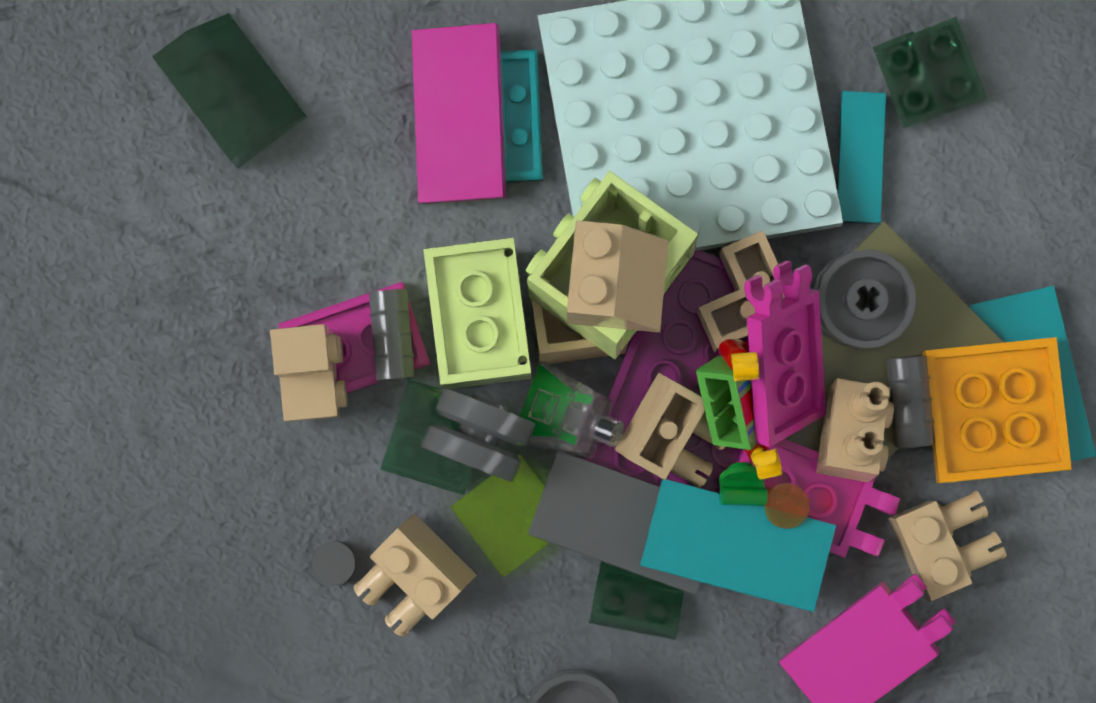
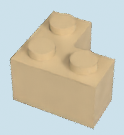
(728, 315)
(307, 372)

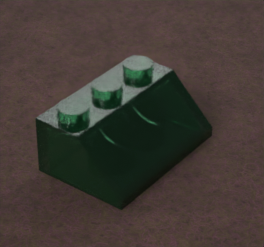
(229, 88)

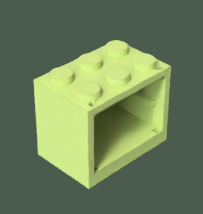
(612, 203)
(477, 313)

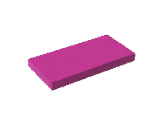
(458, 114)

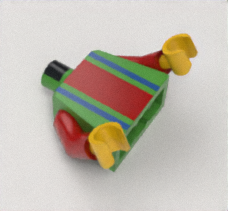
(729, 404)

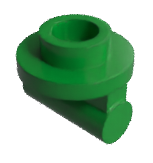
(742, 486)

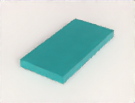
(1038, 316)
(736, 547)

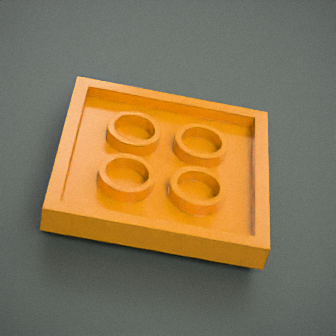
(997, 410)

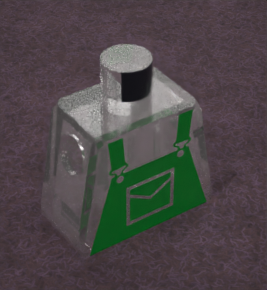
(568, 414)

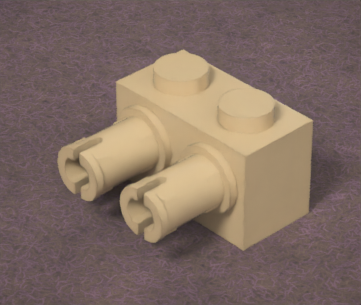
(662, 429)
(854, 430)
(929, 547)
(421, 568)

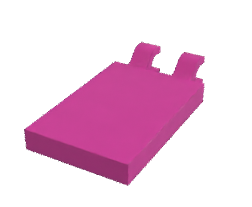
(788, 352)
(831, 498)
(867, 647)

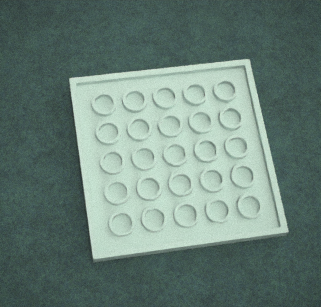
(696, 111)

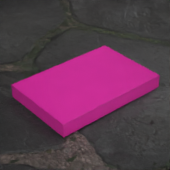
(354, 326)

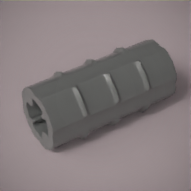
(391, 335)
(911, 400)

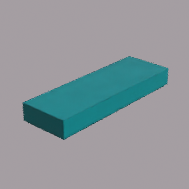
(521, 116)
(861, 156)

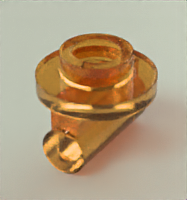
(786, 505)

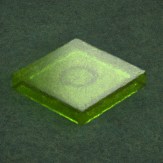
(501, 516)

